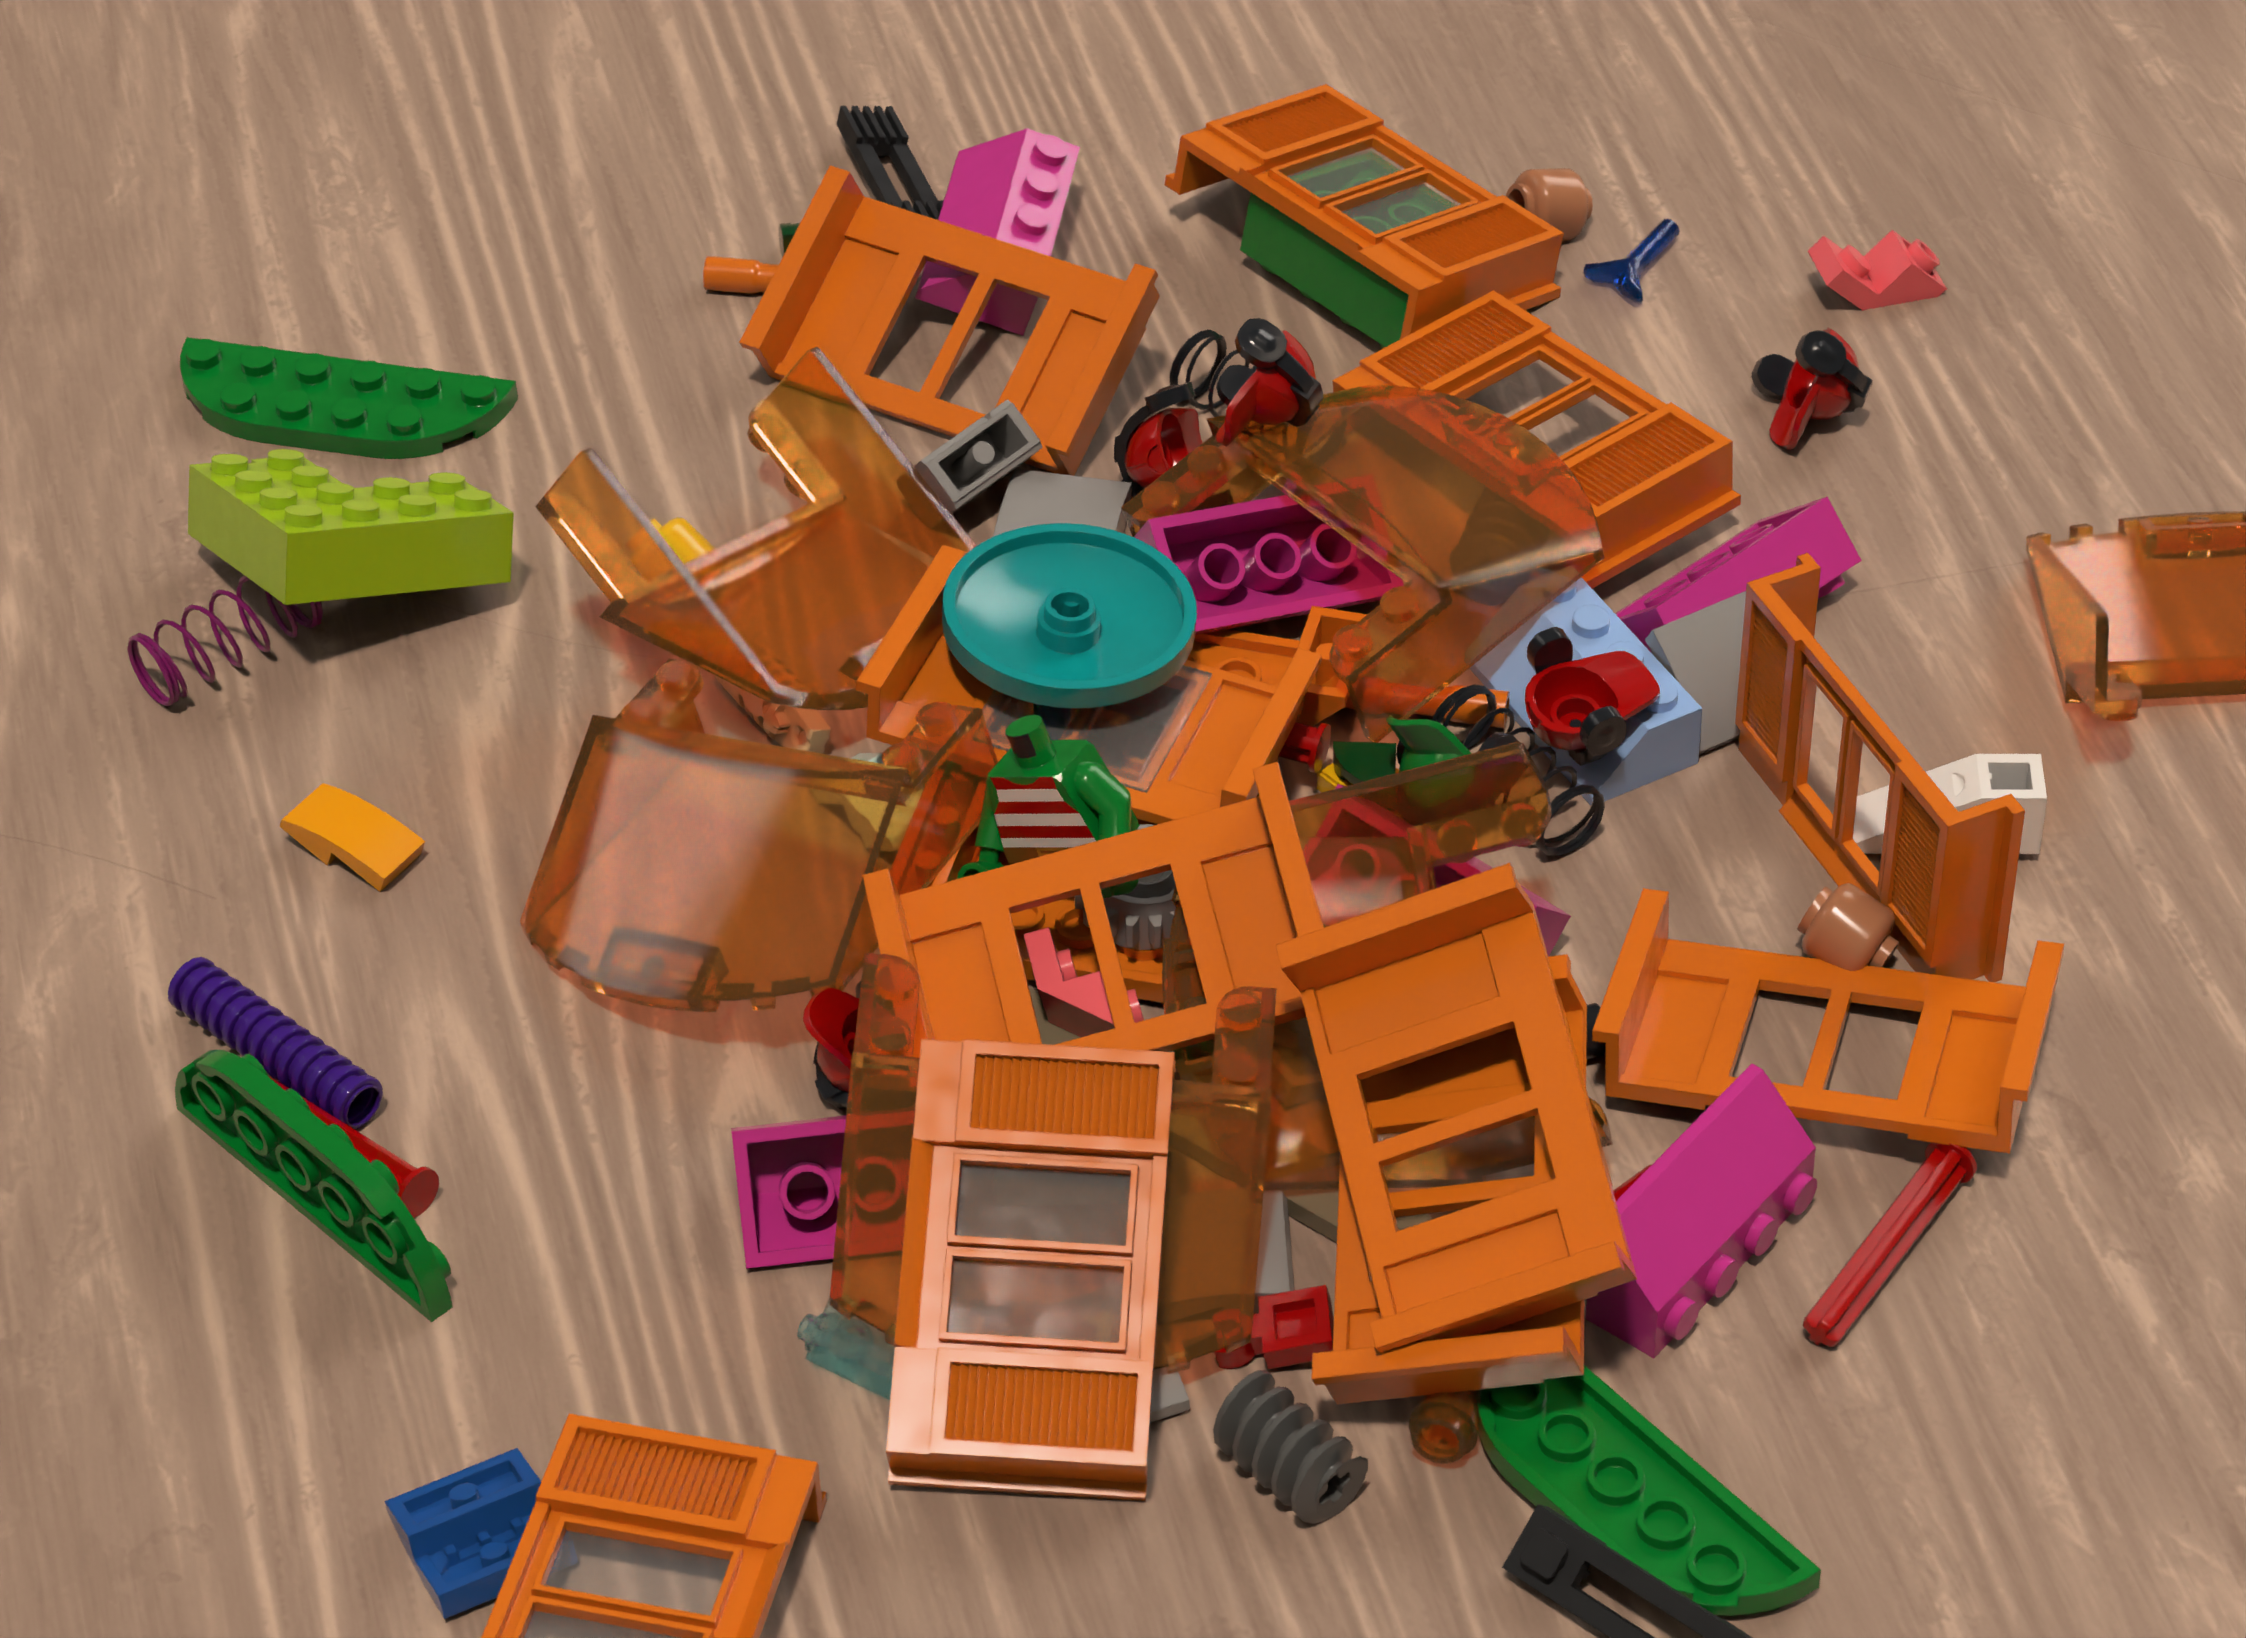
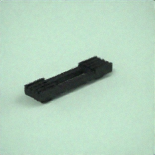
(880, 135)
(1556, 1557)

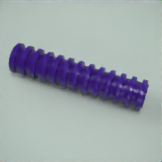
(275, 1040)

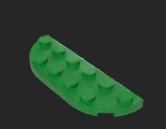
(338, 401)
(315, 1172)
(1639, 1493)

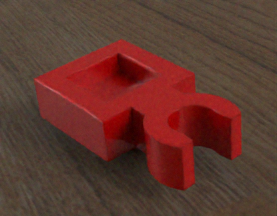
(1286, 1329)

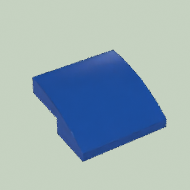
(466, 1529)

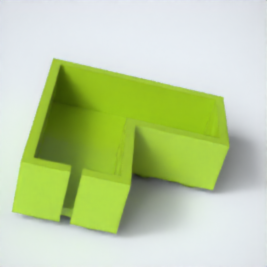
(327, 541)

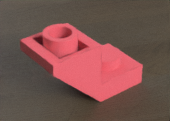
(1885, 276)
(1071, 1000)

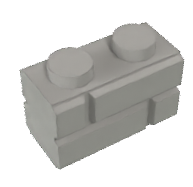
(979, 456)

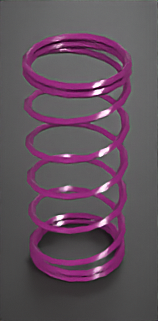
(170, 669)

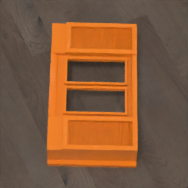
(855, 271)
(1644, 477)
(1939, 867)
(1238, 891)
(1418, 985)
(1685, 1007)
(1504, 1357)

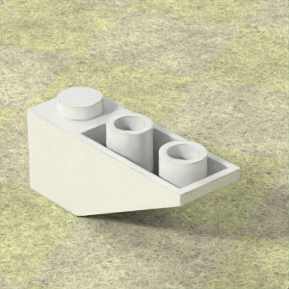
(1966, 785)

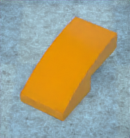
(356, 832)

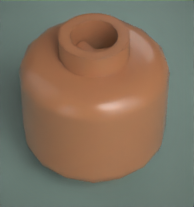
(1554, 197)
(1848, 929)

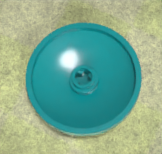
(1069, 615)

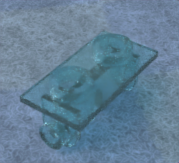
(849, 1349)

